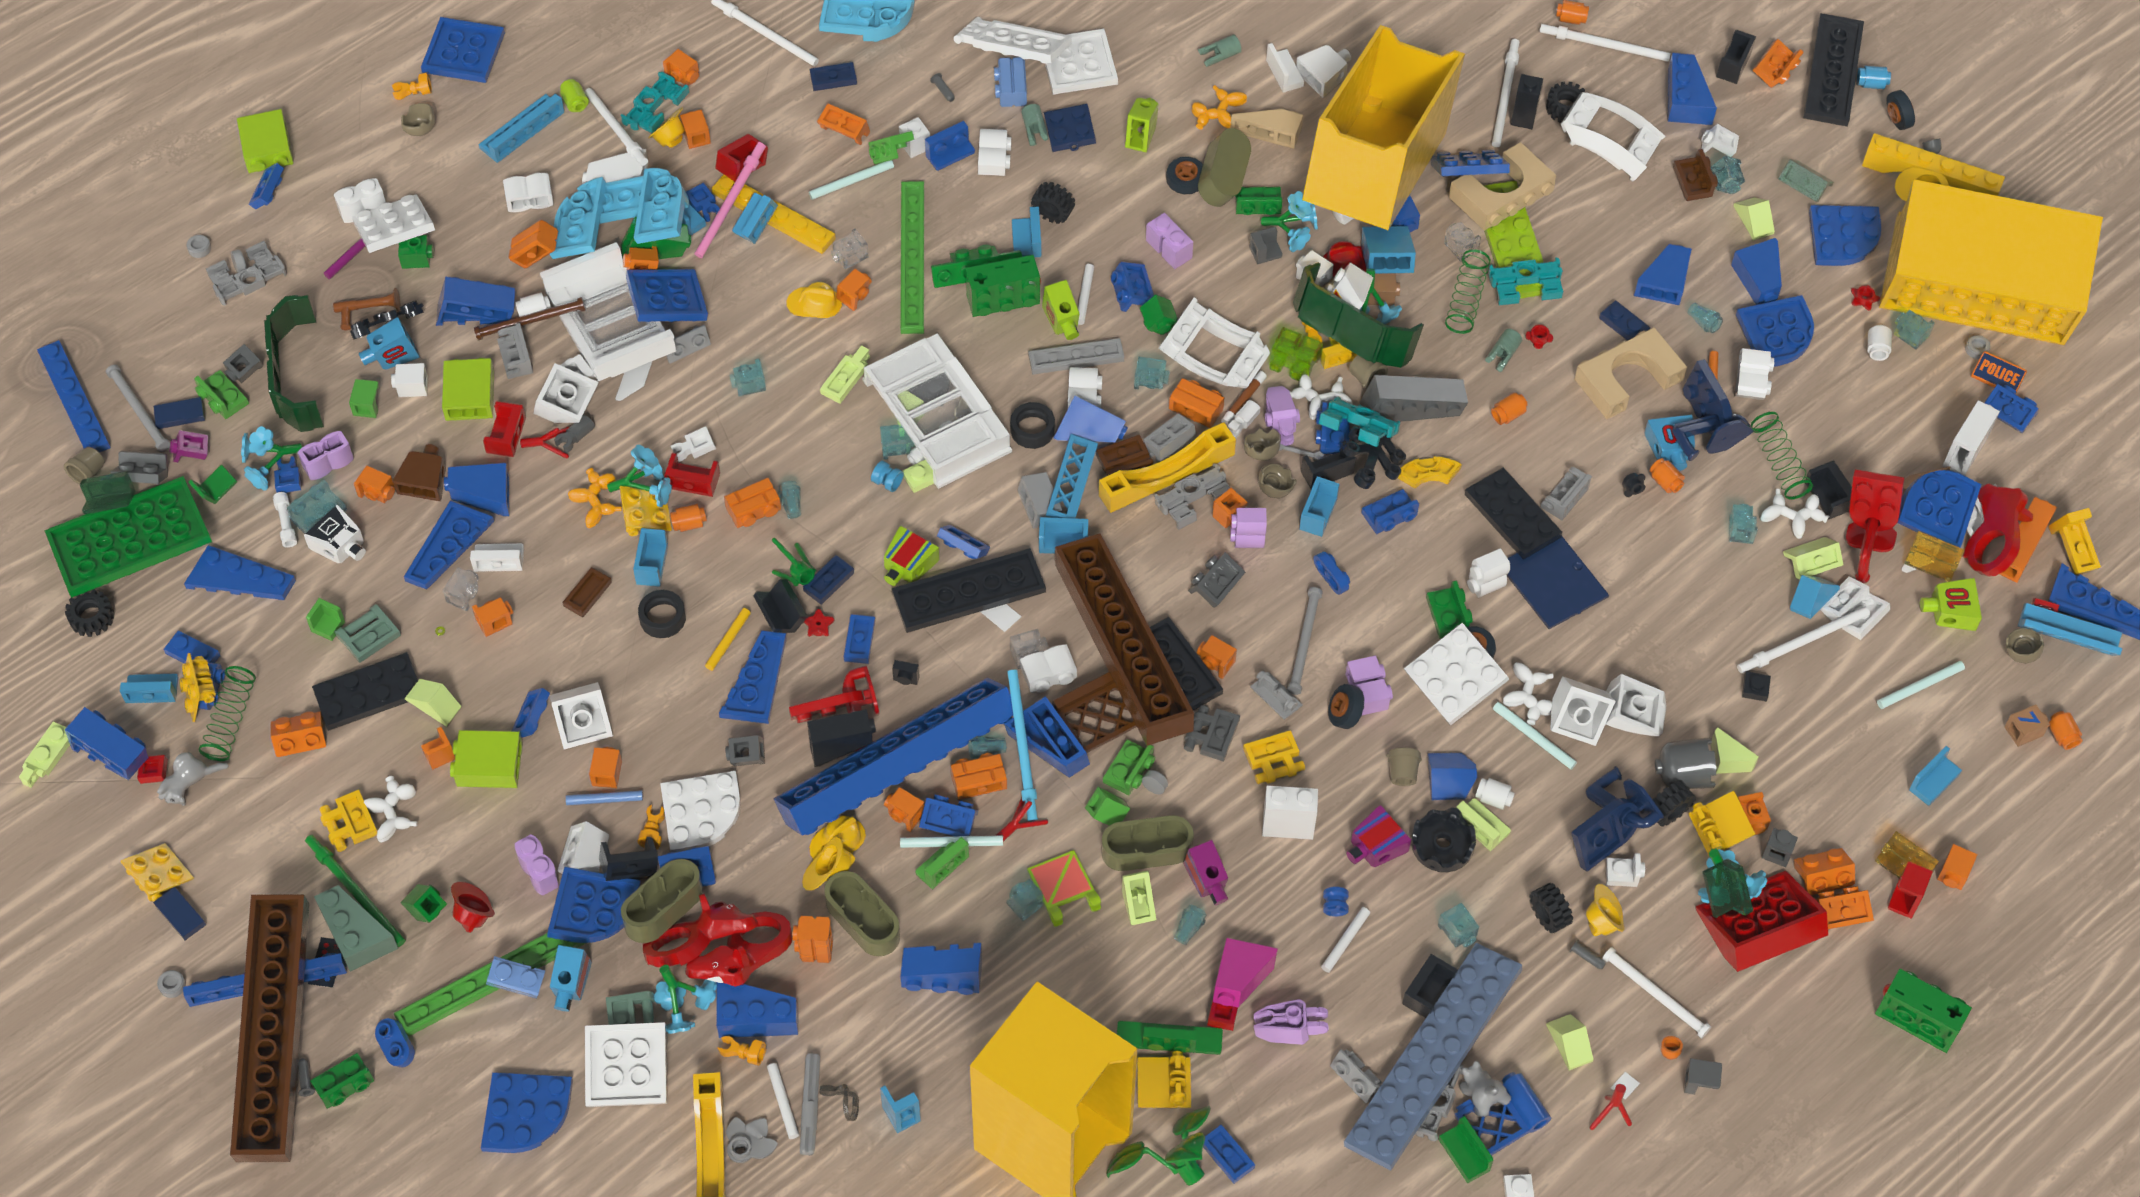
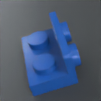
(949, 146)
(1131, 285)
(2013, 409)
(1330, 439)
(1390, 511)
(948, 817)

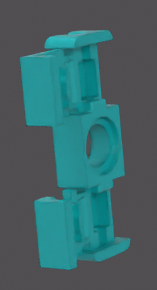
(660, 89)
(1507, 275)
(1372, 423)

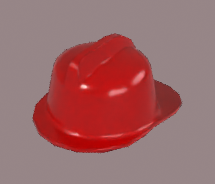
(1344, 253)
(470, 906)

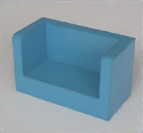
(1319, 506)
(1059, 532)
(650, 557)

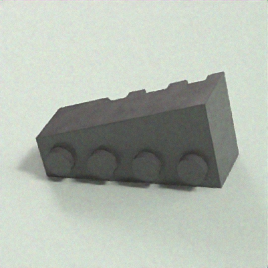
(1415, 397)

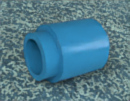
(1873, 77)

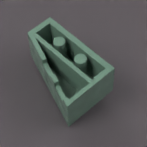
(354, 929)

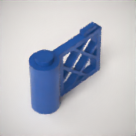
(1524, 1110)

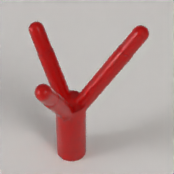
(540, 441)
(1013, 825)
(1615, 1101)

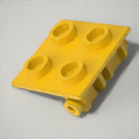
(642, 511)
(196, 684)
(1721, 822)
(156, 870)
(1164, 1081)

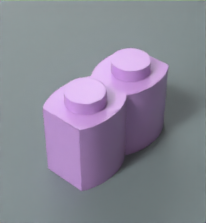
(323, 456)
(1248, 527)
(536, 865)

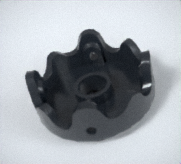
(1446, 825)

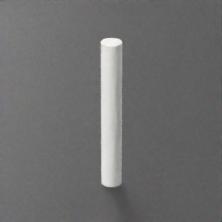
(1085, 291)
(1345, 939)
(782, 1100)

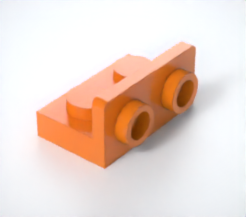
(1846, 908)

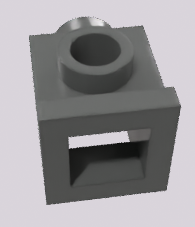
(245, 357)
(737, 745)
(1782, 842)

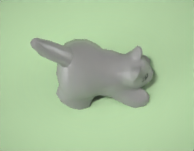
(186, 773)
(1483, 1089)

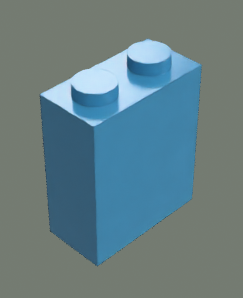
(1388, 249)

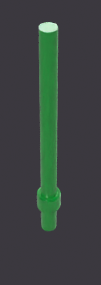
(326, 858)

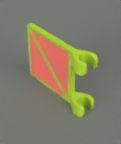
(1063, 882)

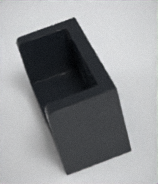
(1737, 56)
(1329, 468)
(1831, 488)
(629, 864)
(1428, 985)

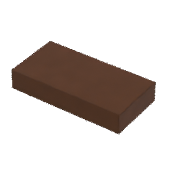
(587, 592)

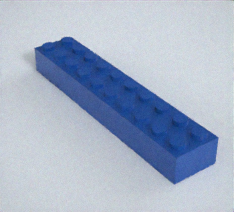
(895, 756)

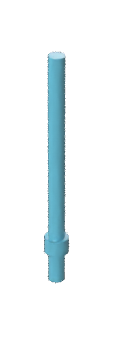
(1028, 792)

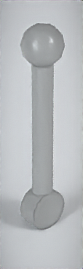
(1318, 455)

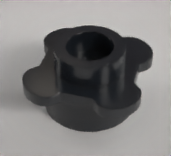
(1633, 484)

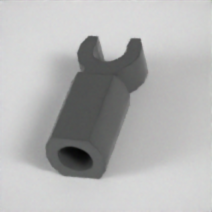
(575, 433)

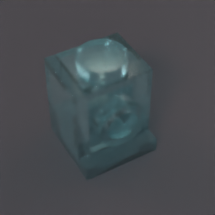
(1728, 174)
(1913, 328)
(1151, 373)
(748, 379)
(895, 441)
(1742, 524)
(1022, 896)
(1455, 919)

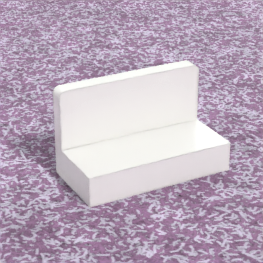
(1284, 69)
(497, 557)
(583, 848)

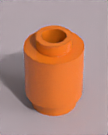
(1572, 12)
(1509, 408)
(1667, 475)
(688, 518)
(2065, 730)

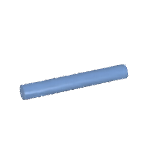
(604, 797)

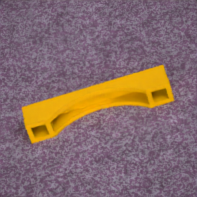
(1894, 156)
(1132, 485)
(709, 1134)

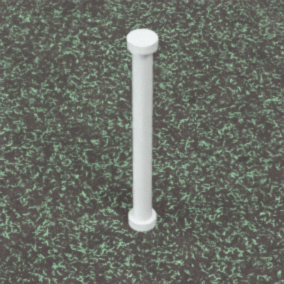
(1656, 992)

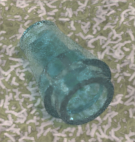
(1706, 318)
(790, 497)
(981, 745)
(1190, 922)

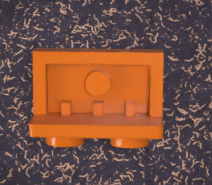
(1777, 63)
(297, 734)
(1826, 871)

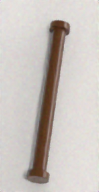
(530, 318)

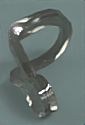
(829, 1090)

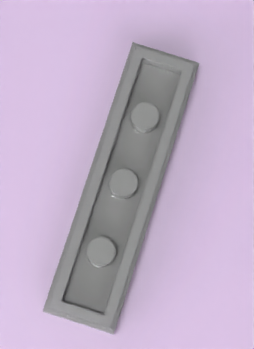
(1076, 356)

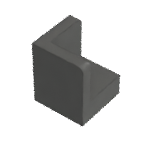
(1264, 245)
(1702, 1074)

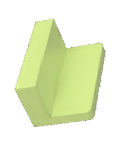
(1815, 557)
(1488, 828)

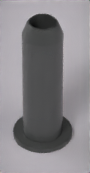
(937, 79)
(1588, 955)
(304, 1077)

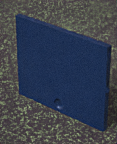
(1555, 583)

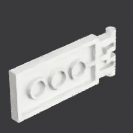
(1014, 40)

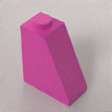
(1242, 971)

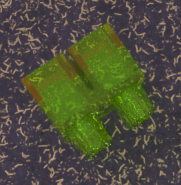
(1295, 353)

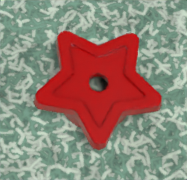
(1865, 291)
(818, 630)

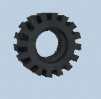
(1558, 93)
(1053, 202)
(95, 623)
(1674, 802)
(1551, 907)

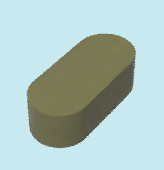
(1224, 167)
(1147, 843)
(661, 900)
(862, 913)

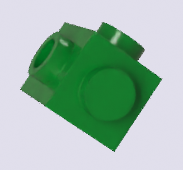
(415, 252)
(1159, 315)
(424, 903)

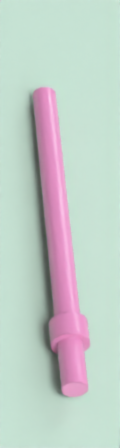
(750, 164)

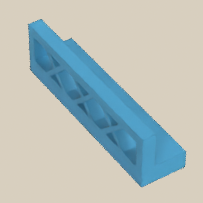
(522, 127)
(1081, 478)
(2070, 629)

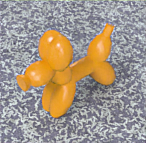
(1232, 99)
(583, 495)

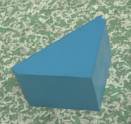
(1812, 595)

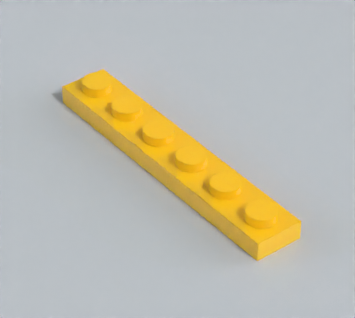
(783, 218)

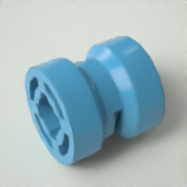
(887, 476)

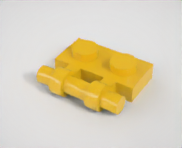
(1270, 751)
(356, 817)

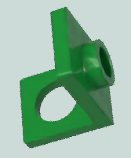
(215, 485)

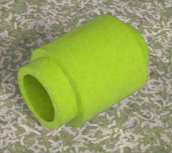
(573, 95)

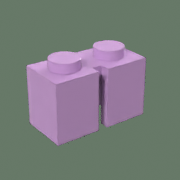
(1176, 245)
(1369, 677)

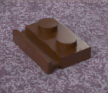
(1124, 455)

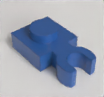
(702, 200)
(287, 477)

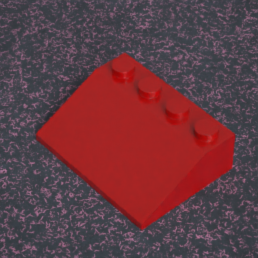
(1780, 922)

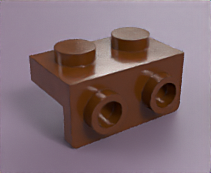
(1696, 176)

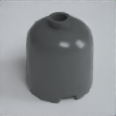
(1687, 762)

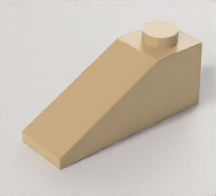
(1273, 126)

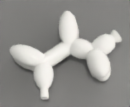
(1316, 399)
(1799, 518)
(1517, 698)
(386, 805)

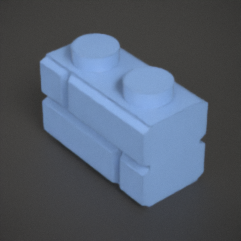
(1012, 82)
(515, 977)

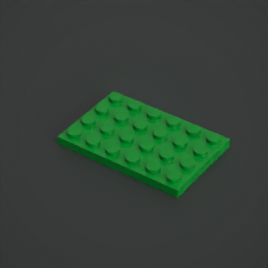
(129, 538)

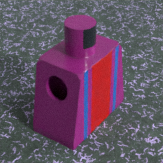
(1378, 839)
(1207, 872)

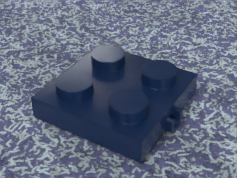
(1069, 128)

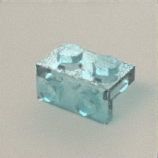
(313, 506)

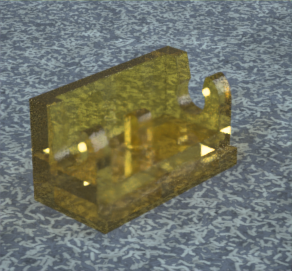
(1934, 556)
(1899, 851)

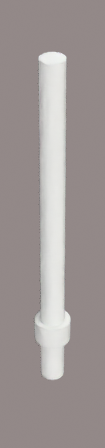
(732, 11)
(1562, 32)
(1511, 61)
(633, 148)
(1762, 658)

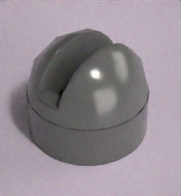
(1933, 145)

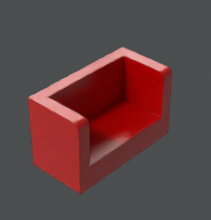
(731, 157)
(506, 429)
(692, 478)
(1910, 889)

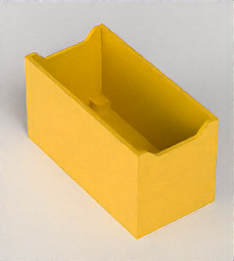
(1382, 129)
(1991, 262)
(1051, 1093)

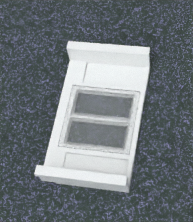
(608, 329)
(939, 409)

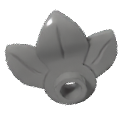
(751, 1137)

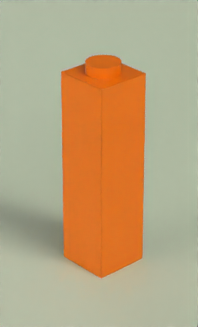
(2030, 536)

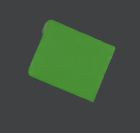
(363, 398)
(325, 619)
(1107, 807)

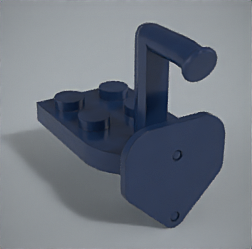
(1714, 414)
(1615, 821)

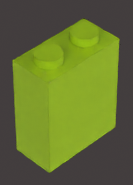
(264, 140)
(468, 389)
(487, 759)

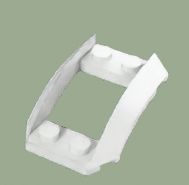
(1630, 160)
(1187, 327)

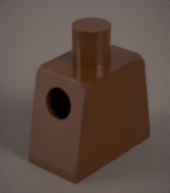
(421, 474)

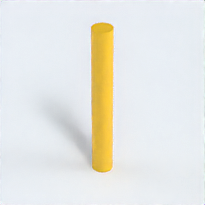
(727, 639)

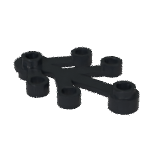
(362, 329)
(1366, 476)

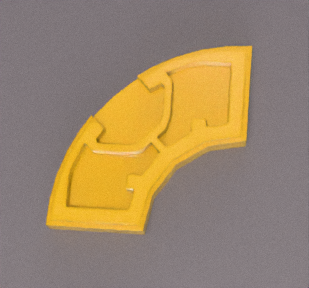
(1429, 469)

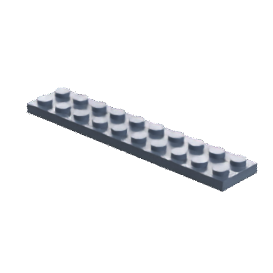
(1432, 1056)

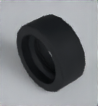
(1027, 410)
(656, 598)

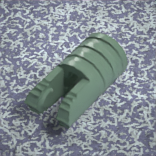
(1223, 49)
(1034, 123)
(1505, 348)

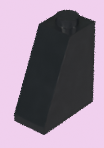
(1527, 101)
(839, 735)

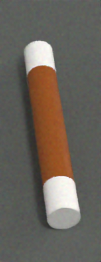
(1244, 397)

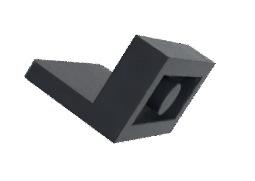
(781, 608)

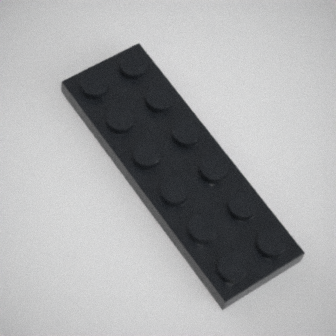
(1833, 70)
(968, 590)

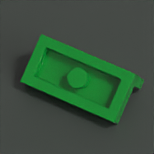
(1466, 1150)

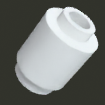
(532, 304)
(1879, 342)
(1495, 793)

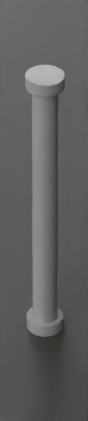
(162, 443)
(1314, 596)

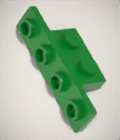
(955, 272)
(1171, 1037)

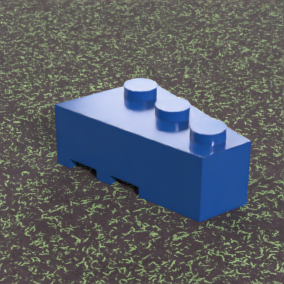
(1688, 92)
(942, 969)

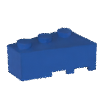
(474, 301)
(1051, 738)
(106, 743)
(754, 1012)

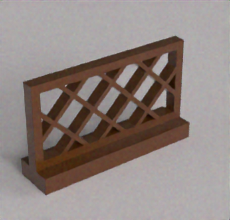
(1082, 697)

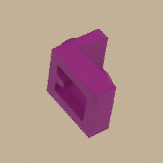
(189, 445)

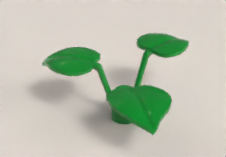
(1182, 1155)

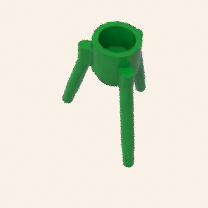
(801, 571)

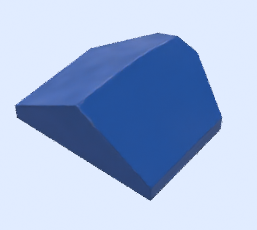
(1450, 775)

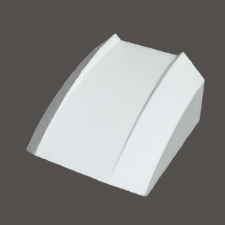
(1637, 706)

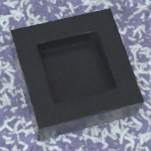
(906, 672)
(1756, 686)

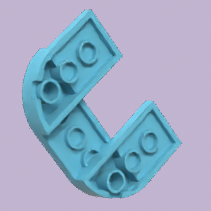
(869, 18)
(653, 198)

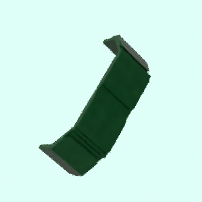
(283, 318)
(1352, 326)

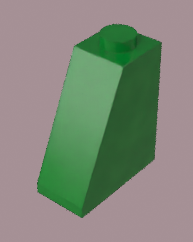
(666, 248)

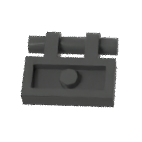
(1219, 735)

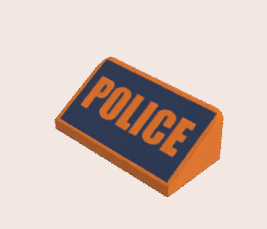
(1996, 371)

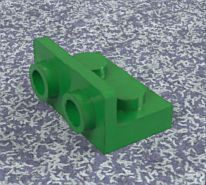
(1259, 200)
(1448, 609)
(342, 1081)

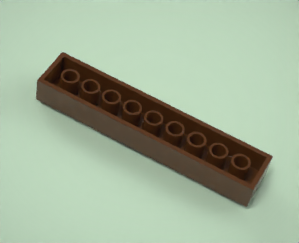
(1124, 639)
(270, 1028)

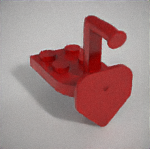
(1874, 513)
(850, 698)

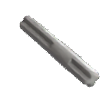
(810, 1104)

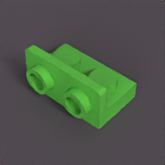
(886, 148)
(221, 394)
(1129, 766)
(943, 863)

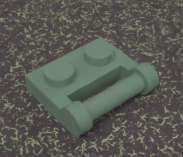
(370, 638)
(621, 1007)

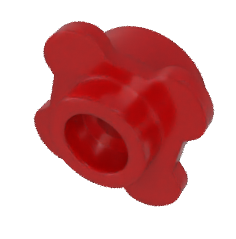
(1539, 331)

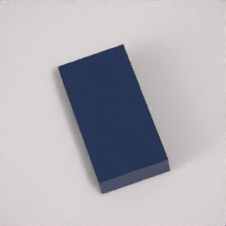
(179, 413)
(179, 913)

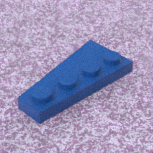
(448, 540)
(238, 575)
(2093, 604)
(757, 681)

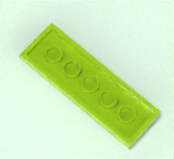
(1514, 242)

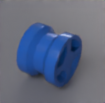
(1335, 901)

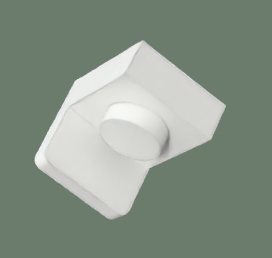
(1720, 139)
(580, 366)
(1624, 871)

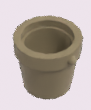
(1366, 370)
(84, 464)
(1404, 765)

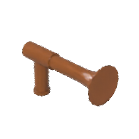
(346, 306)

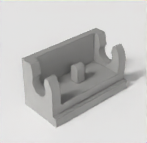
(514, 352)
(1170, 438)
(1567, 493)
(1036, 494)

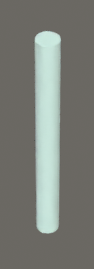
(851, 179)
(1920, 685)
(1534, 735)
(914, 842)

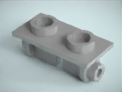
(689, 343)
(1275, 695)
(1350, 1068)

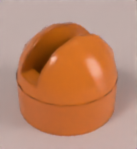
(1671, 1047)

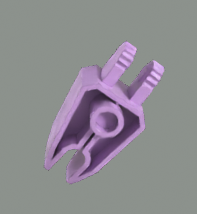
(1281, 413)
(1289, 1022)

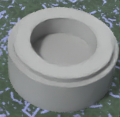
(198, 246)
(238, 260)
(1976, 346)
(1155, 782)
(171, 984)

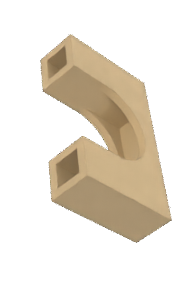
(1490, 207)
(1645, 350)

